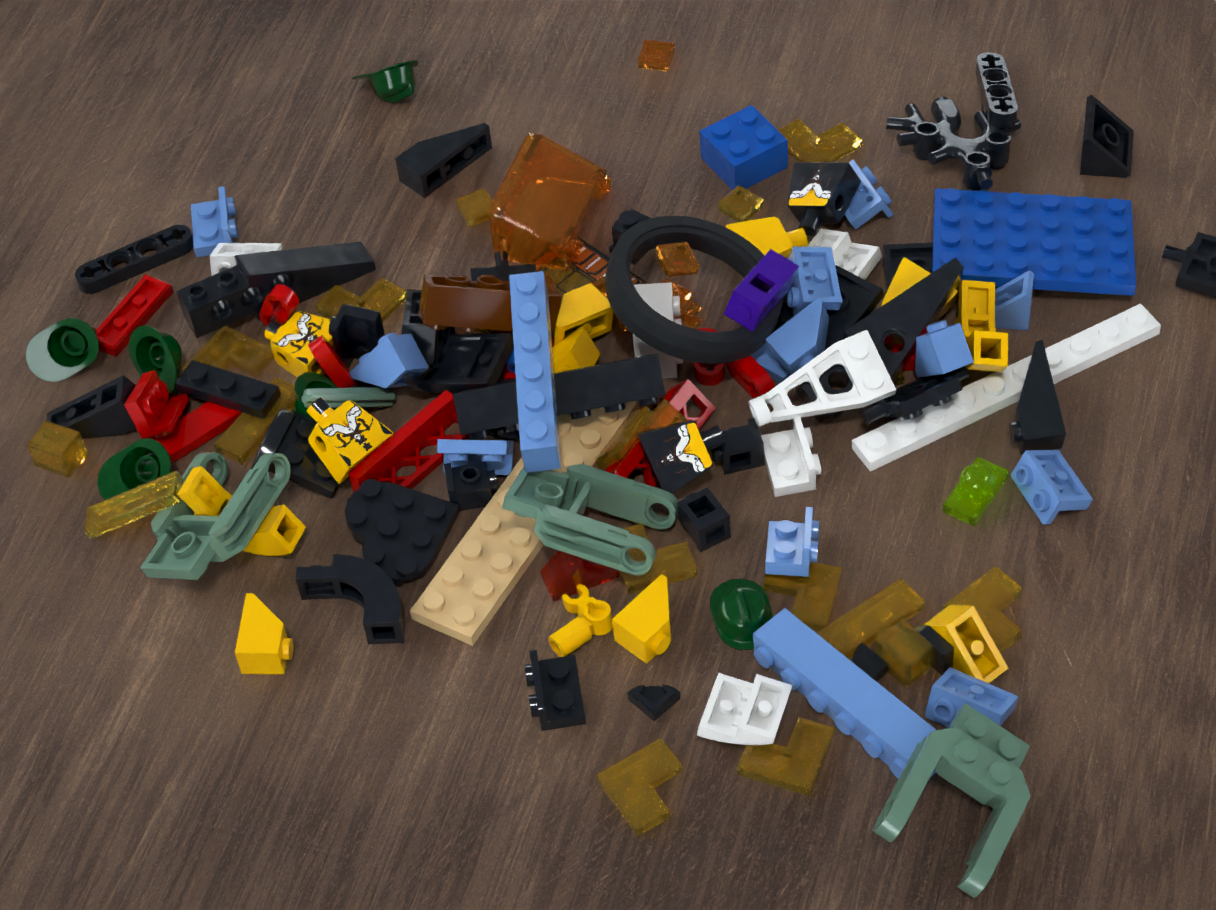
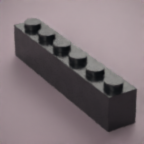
(576, 394)

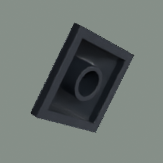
(1106, 142)

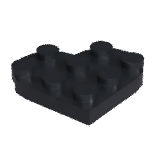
(399, 527)

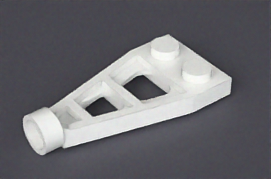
(863, 366)

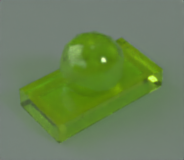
(975, 490)

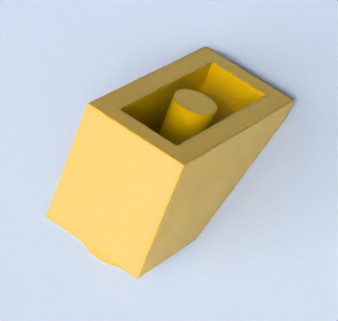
(584, 308)
(575, 352)
(645, 622)
(261, 640)
(973, 646)

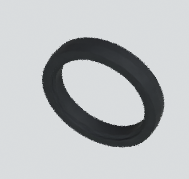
(658, 330)

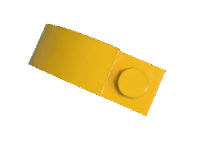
(977, 321)
(276, 533)

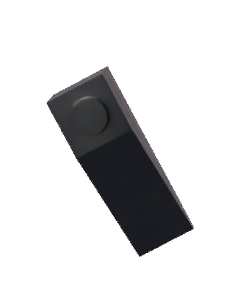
(441, 158)
(412, 324)
(98, 411)
(1038, 414)

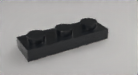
(228, 389)

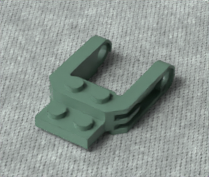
(561, 500)
(192, 541)
(982, 763)

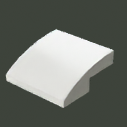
(853, 257)
(744, 710)

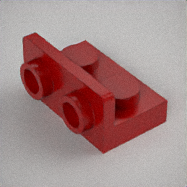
(152, 408)

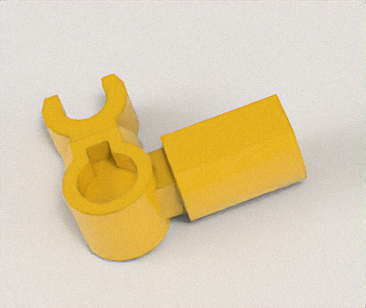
(592, 619)

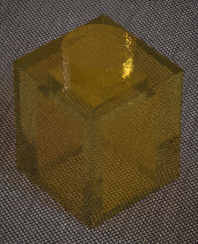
(57, 449)
(905, 652)

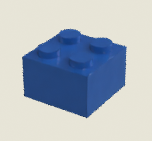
(744, 148)

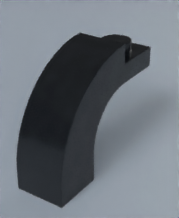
(362, 583)

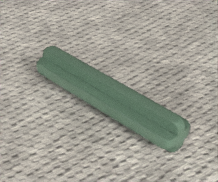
(363, 396)

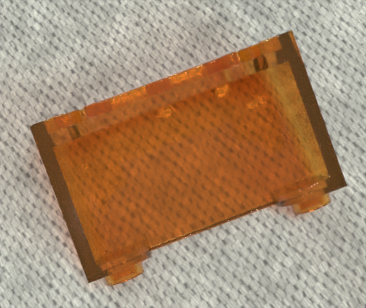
(544, 202)

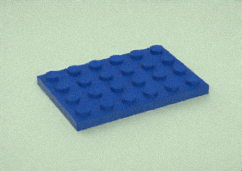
(1061, 239)

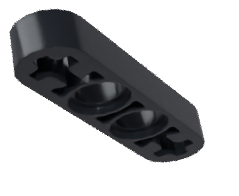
(996, 90)
(136, 261)

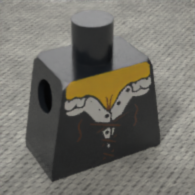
(821, 193)
(679, 452)

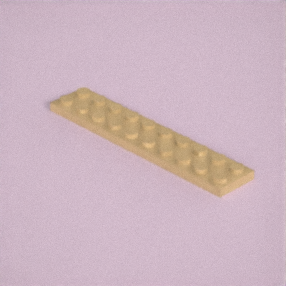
(503, 544)

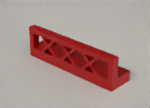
(677, 397)
(406, 444)

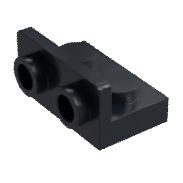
(355, 332)
(557, 691)

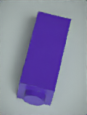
(761, 290)

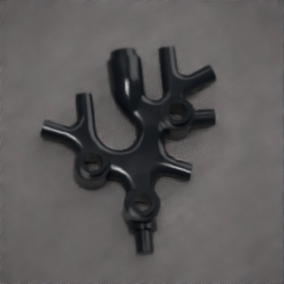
(976, 154)

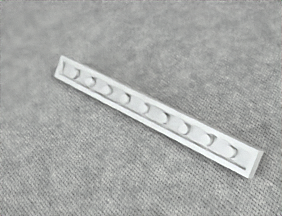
(1004, 388)

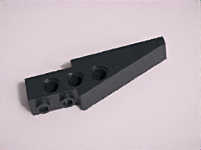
(243, 288)
(896, 323)

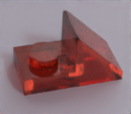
(567, 571)

